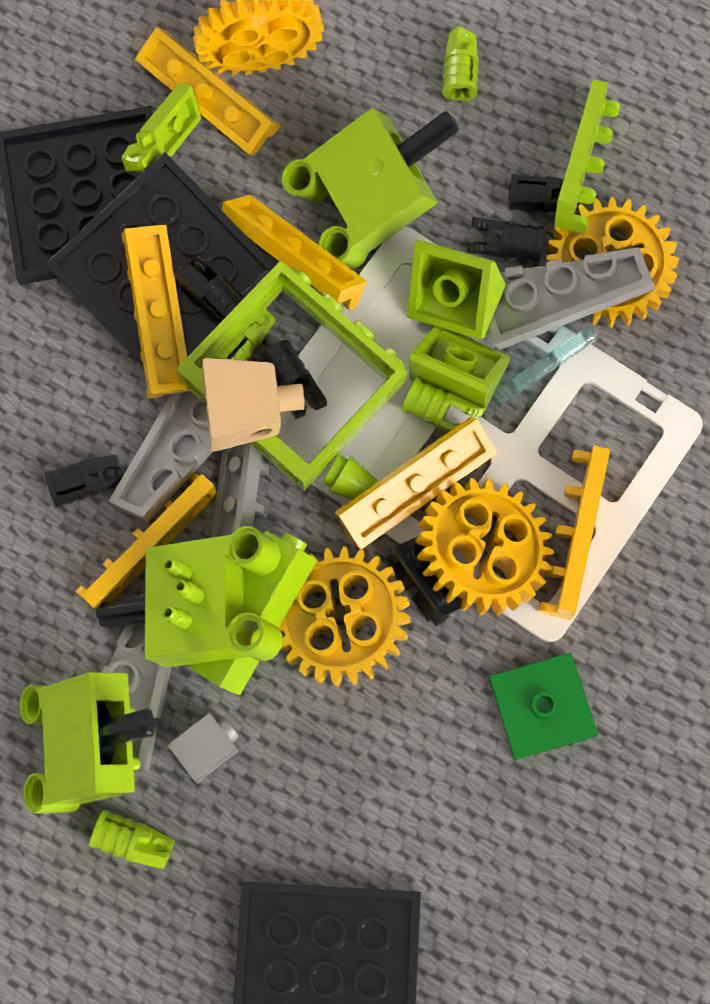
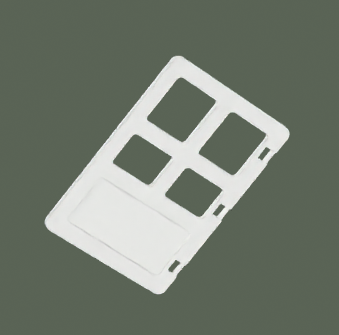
(398, 436)

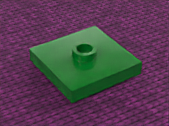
(543, 706)

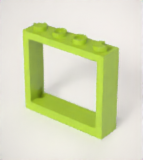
(328, 314)

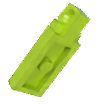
(164, 129)

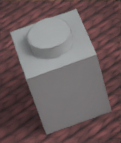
(205, 746)

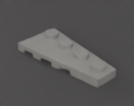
(564, 292)
(166, 458)
(145, 680)

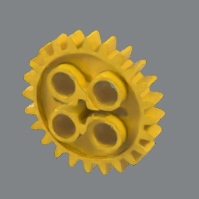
(257, 34)
(639, 232)
(449, 531)
(378, 606)

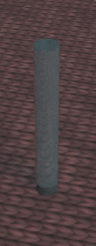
(543, 366)

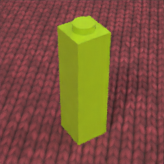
(268, 598)

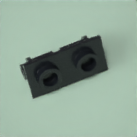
(410, 572)

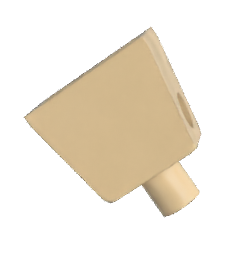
(245, 401)

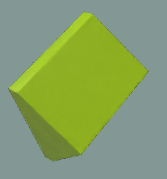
(453, 289)
(458, 365)

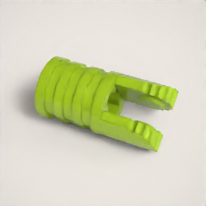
(433, 404)

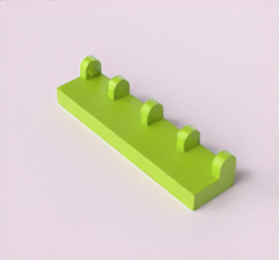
(581, 159)

